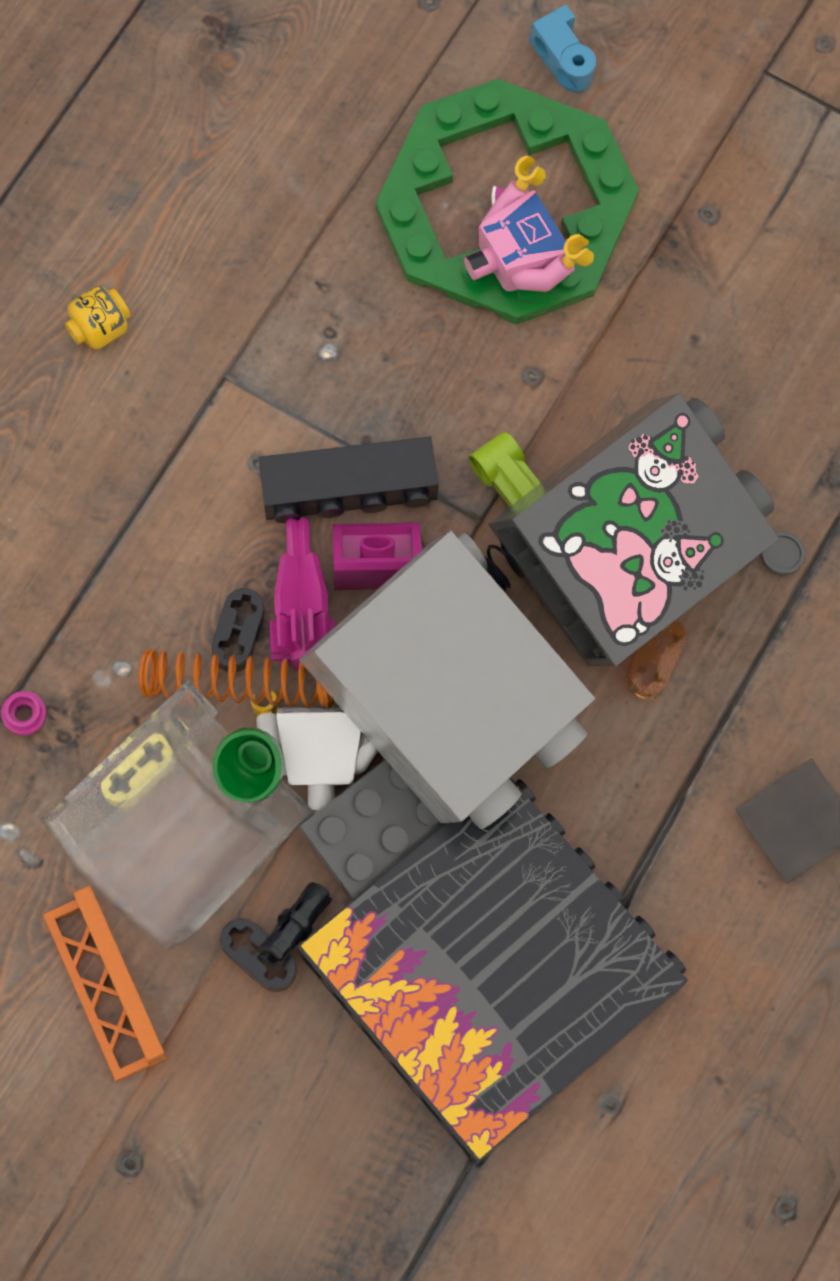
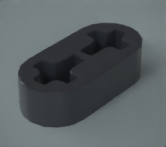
(228, 627)
(251, 963)

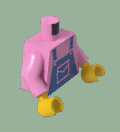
(523, 241)

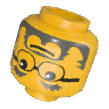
(97, 317)

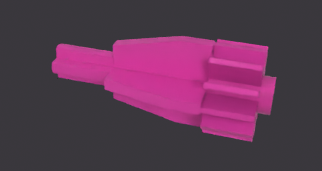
(298, 598)

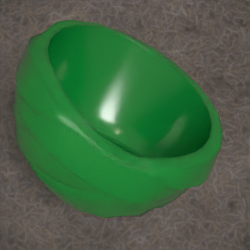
(248, 765)

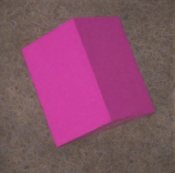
(372, 553)

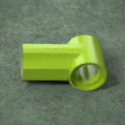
(503, 466)

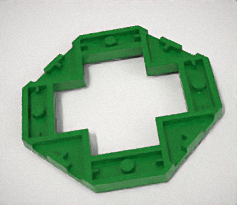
(541, 125)

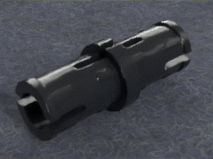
(294, 924)

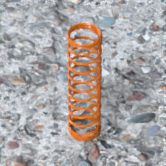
(159, 669)

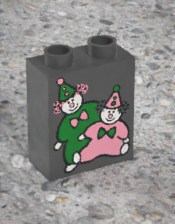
(637, 528)

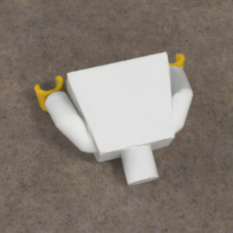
(317, 747)

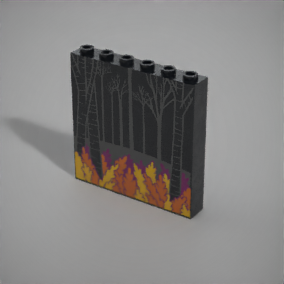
(492, 970)

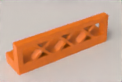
(117, 970)

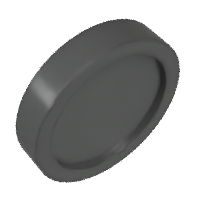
(784, 555)

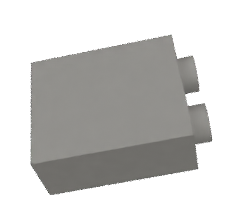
(451, 684)

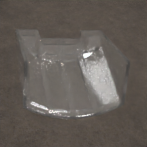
(159, 828)

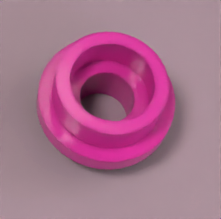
(22, 700)

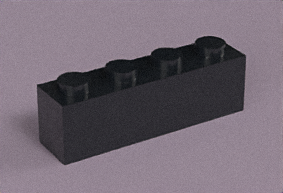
(349, 479)

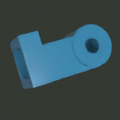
(561, 51)

